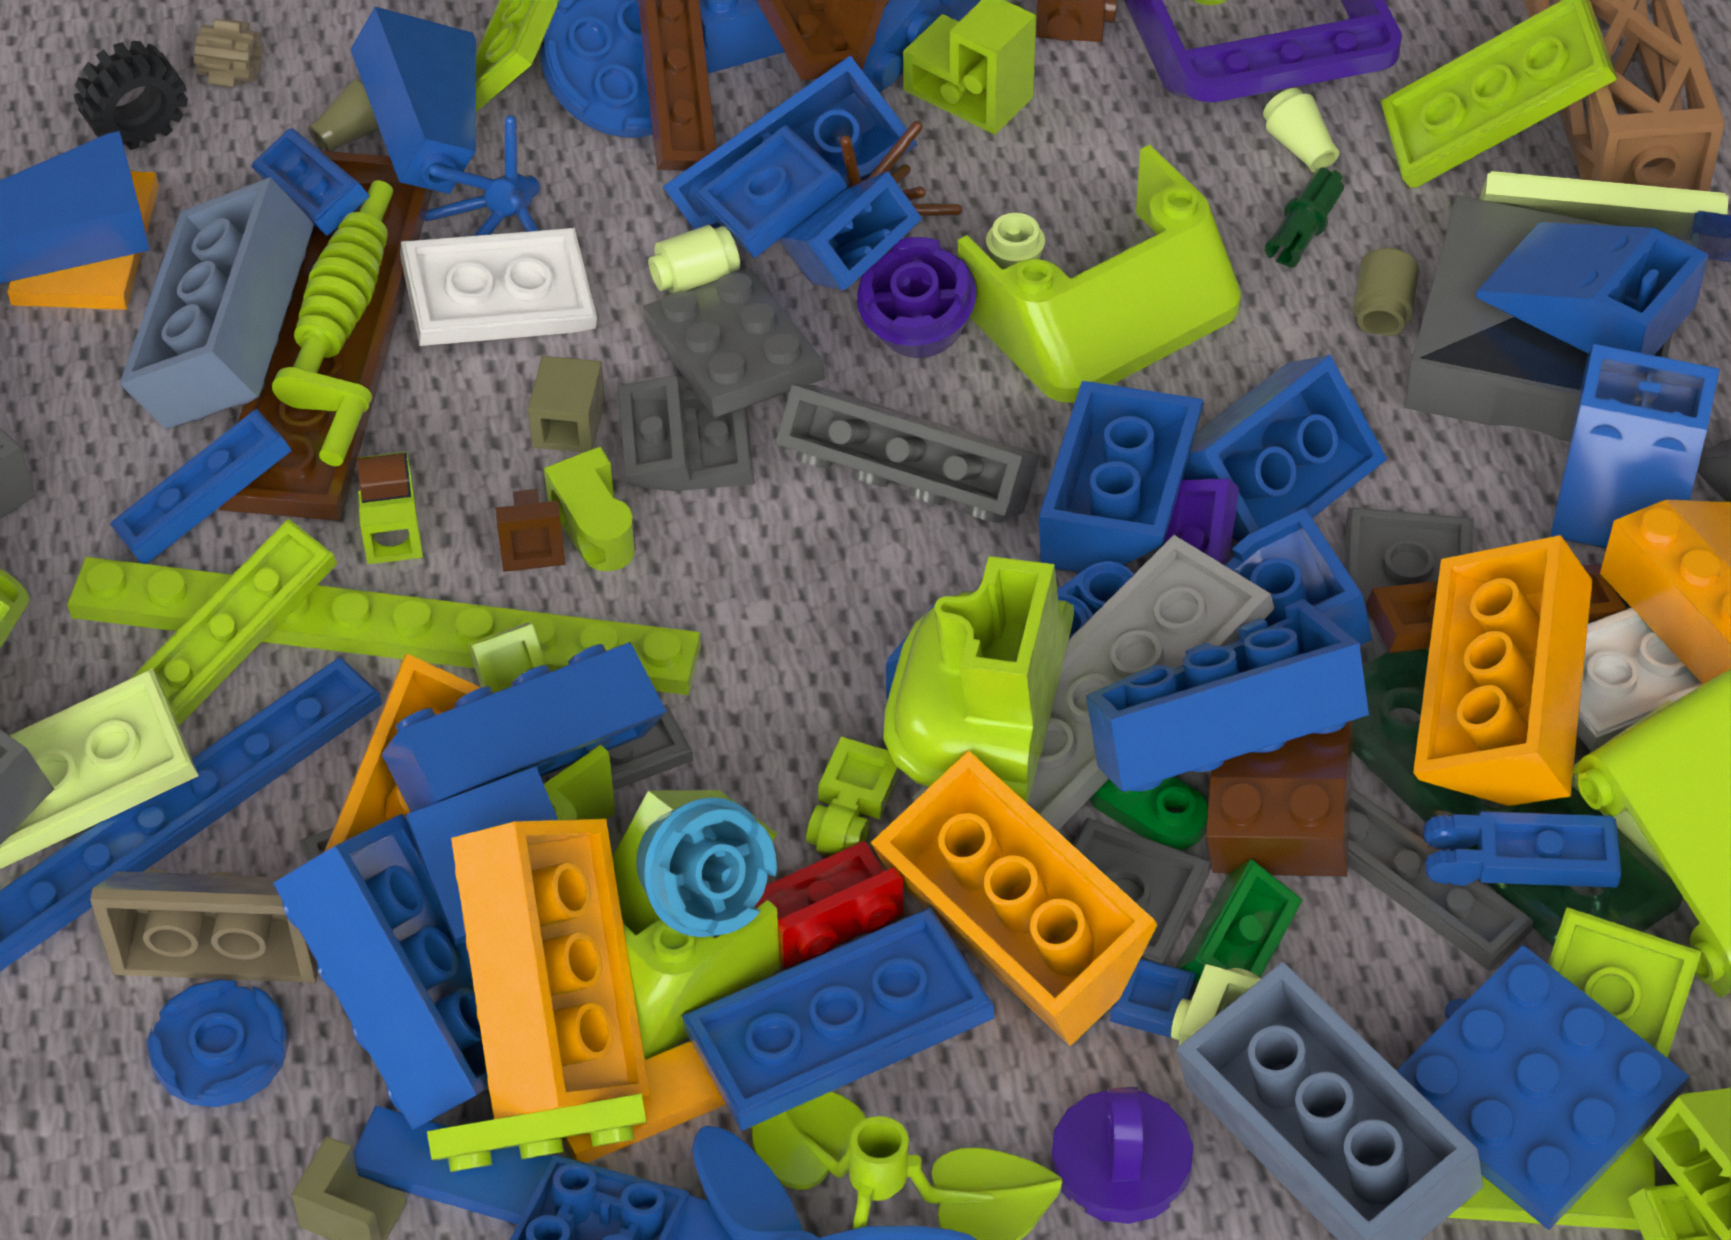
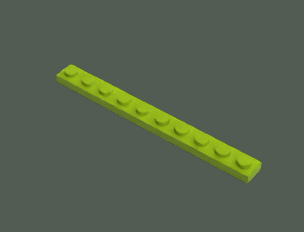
(376, 621)

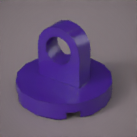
(1122, 1155)

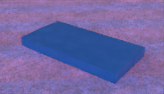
(837, 1018)

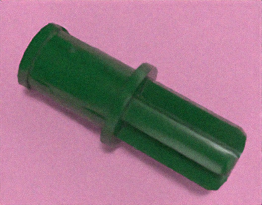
(1305, 216)

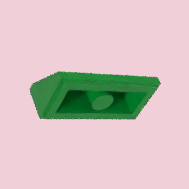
(1242, 923)

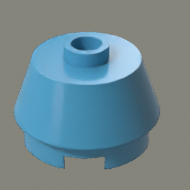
(706, 866)

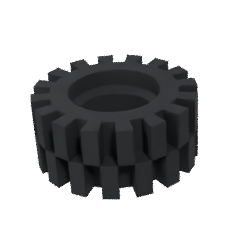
(118, 76)

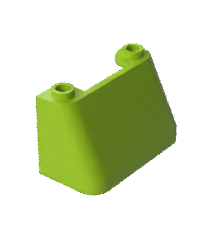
(1678, 790)

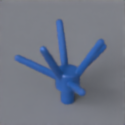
(503, 196)

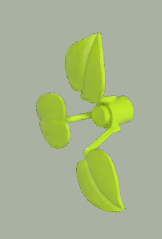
(977, 1188)

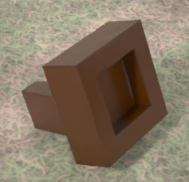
(530, 533)

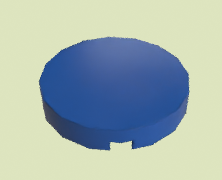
(224, 1063)

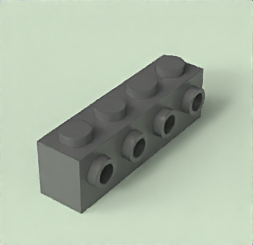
(908, 450)

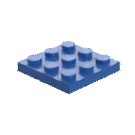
(1542, 1084)

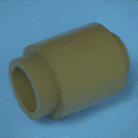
(1385, 291)

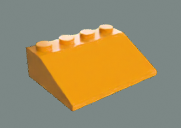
(1677, 577)

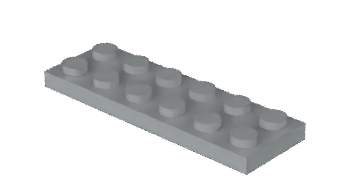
(1151, 620)

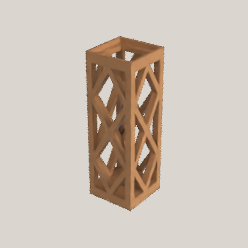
(1675, 140)

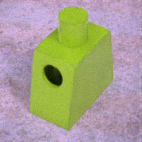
(1696, 1151)

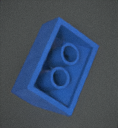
(1287, 445)
(1116, 475)

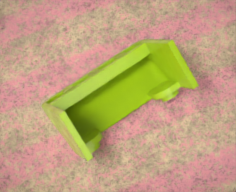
(1121, 309)
(668, 968)

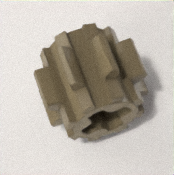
(228, 53)

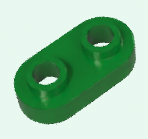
(1147, 813)

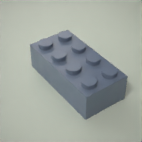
(218, 304)
(1329, 1114)

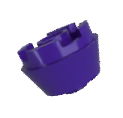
(917, 297)

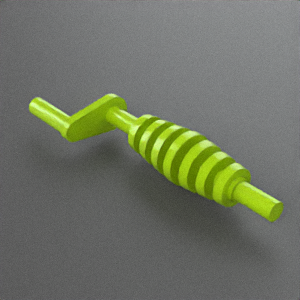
(332, 305)

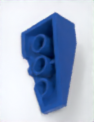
(1297, 564)

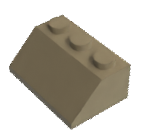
(199, 927)

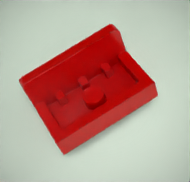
(833, 902)

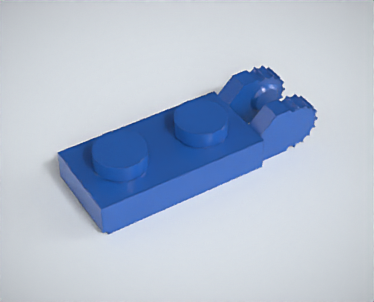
(1524, 849)

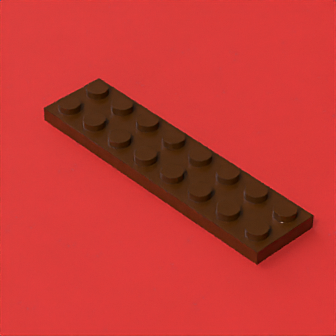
(301, 481)

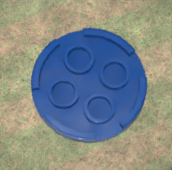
(598, 65)

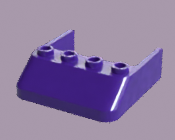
(1269, 62)

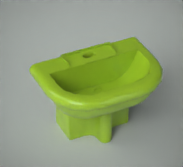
(981, 677)

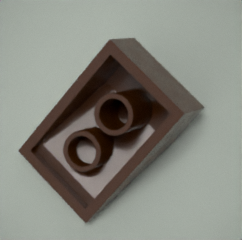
(1284, 807)

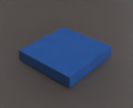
(770, 191)
(494, 804)

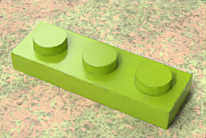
(538, 1132)

